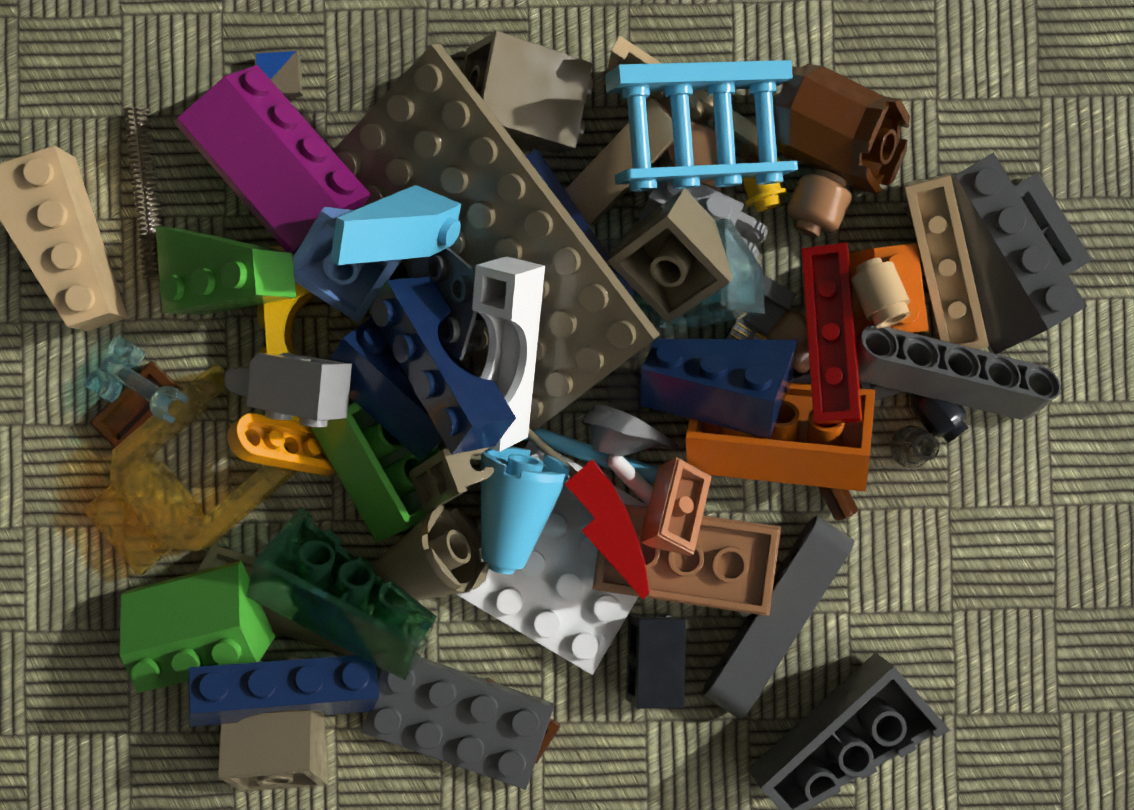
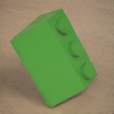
(373, 471)
(191, 624)

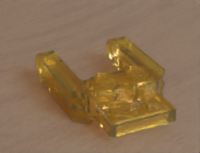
(150, 509)

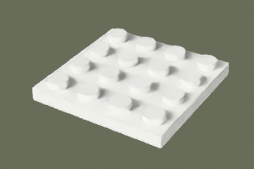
(553, 592)

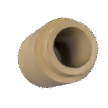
(881, 292)

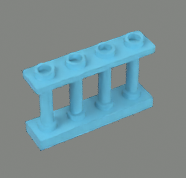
(678, 83)

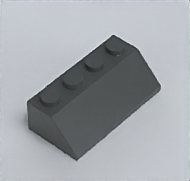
(1012, 263)

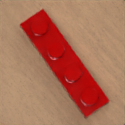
(831, 334)

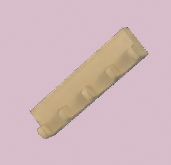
(946, 261)

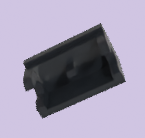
(655, 661)

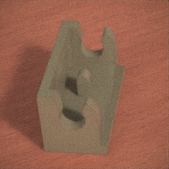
(446, 477)

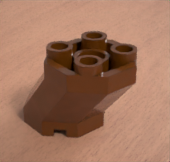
(840, 127)

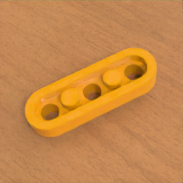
(268, 441)

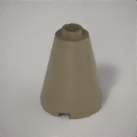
(436, 556)

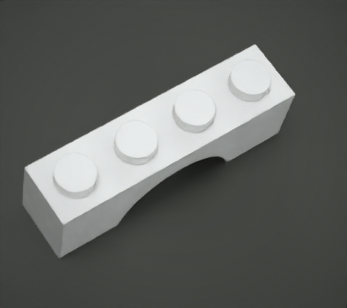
(510, 302)

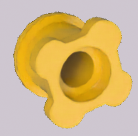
(763, 196)

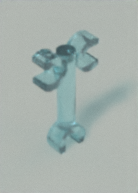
(117, 371)

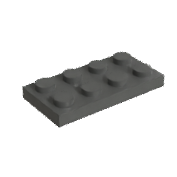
(461, 721)

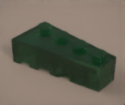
(339, 596)

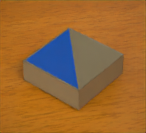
(283, 70)

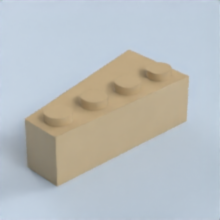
(59, 238)

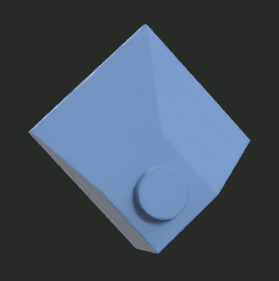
(347, 286)

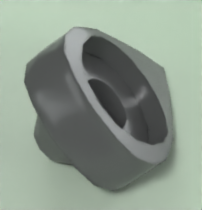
(622, 433)

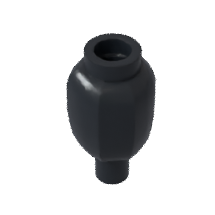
(939, 417)

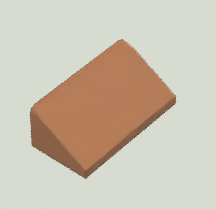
(676, 507)

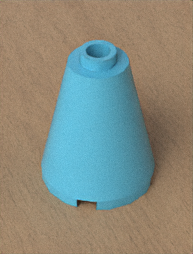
(516, 505)

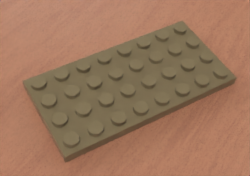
(447, 140)

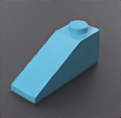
(396, 228)

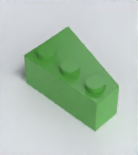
(218, 273)

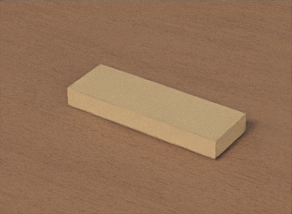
(595, 186)

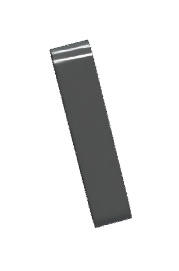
(954, 373)
(766, 639)

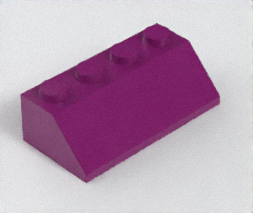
(269, 155)

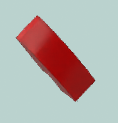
(612, 528)

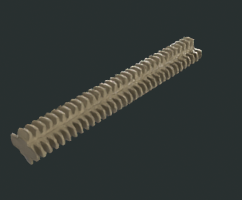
(143, 187)

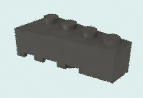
(846, 737)

